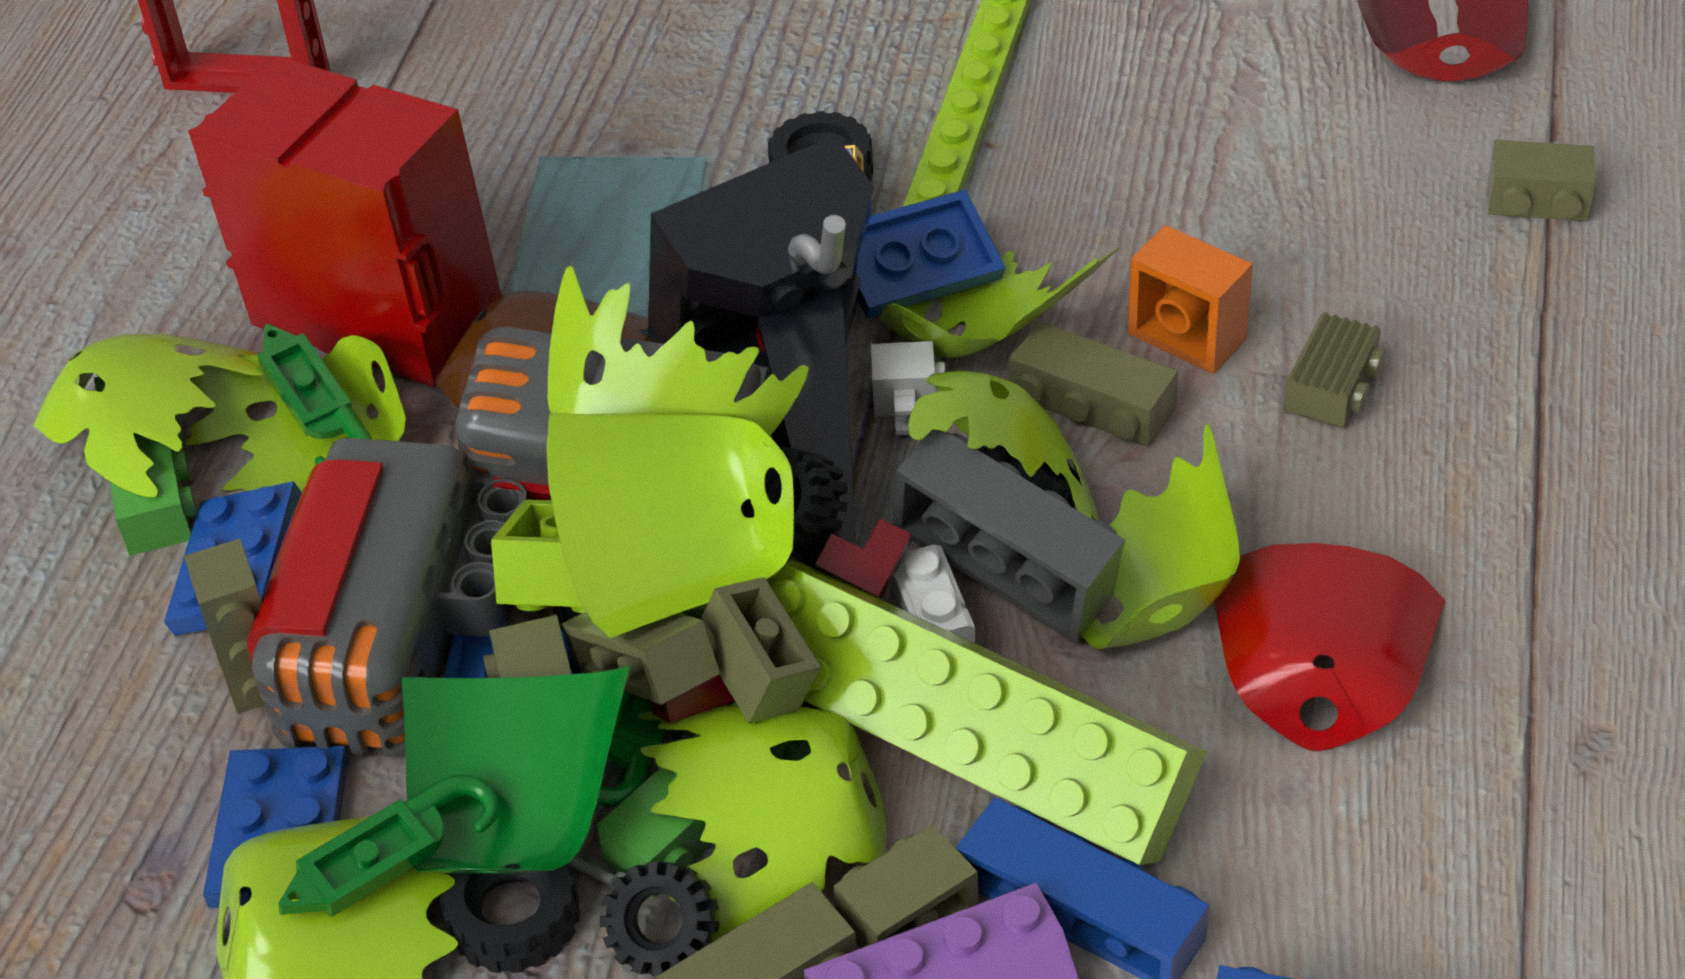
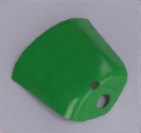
(528, 738)

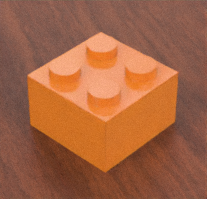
(1189, 298)

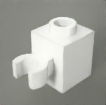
(901, 378)

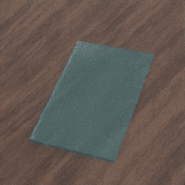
(598, 222)

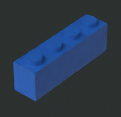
(1097, 898)

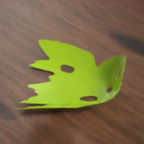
(988, 310)
(668, 382)
(141, 395)
(1001, 415)
(278, 442)
(782, 806)

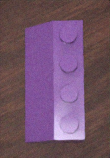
(992, 940)

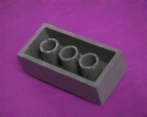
(1008, 532)

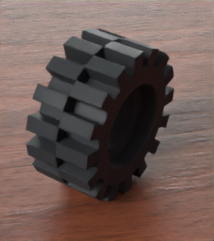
(818, 500)
(623, 910)

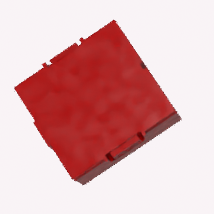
(349, 213)

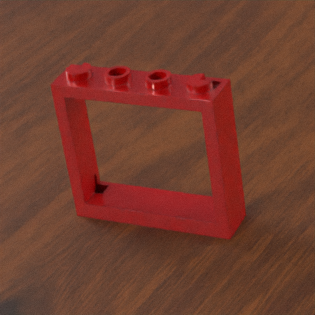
(226, 71)

